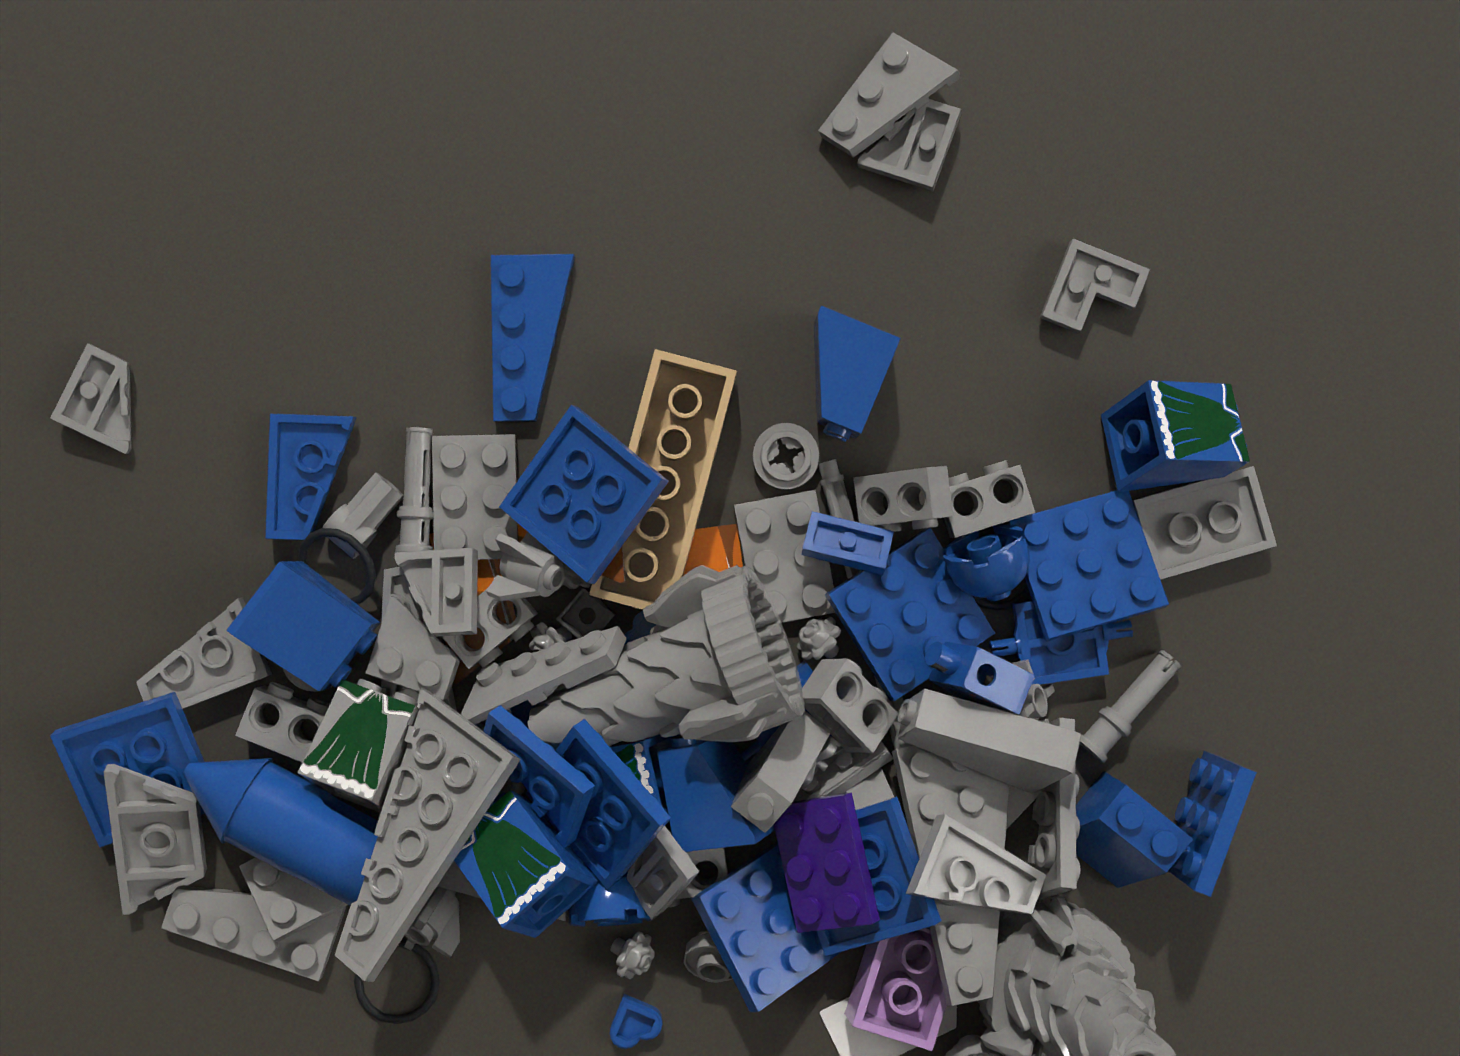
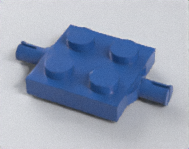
(1062, 658)

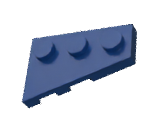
(301, 470)
(548, 777)

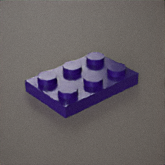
(825, 864)

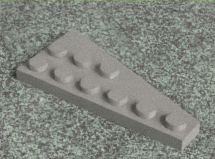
(426, 818)
(967, 934)

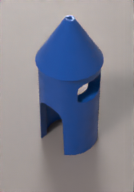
(286, 822)

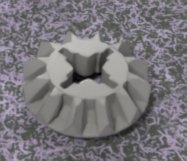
(792, 437)

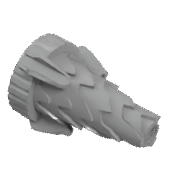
(704, 672)
(1066, 989)

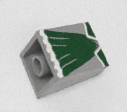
(360, 743)

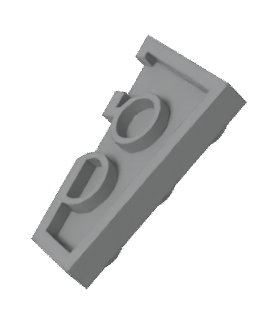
(887, 89)
(206, 664)
(973, 871)

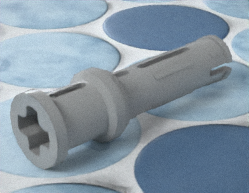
(415, 512)
(1116, 721)

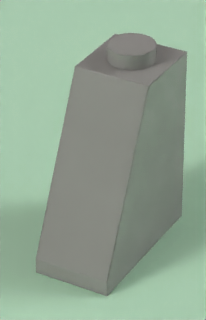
(779, 770)

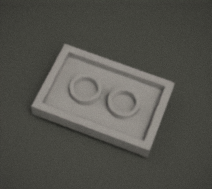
(468, 487)
(1205, 522)
(772, 545)

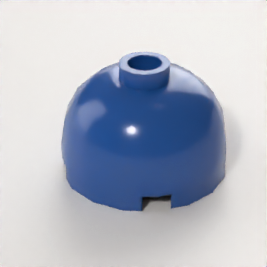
(988, 564)
(608, 907)

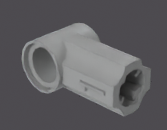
(364, 513)

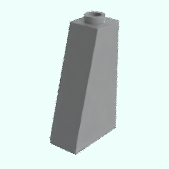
(989, 740)

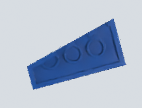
(525, 321)

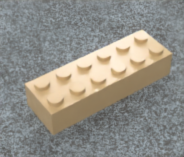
(678, 438)

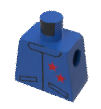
(964, 668)

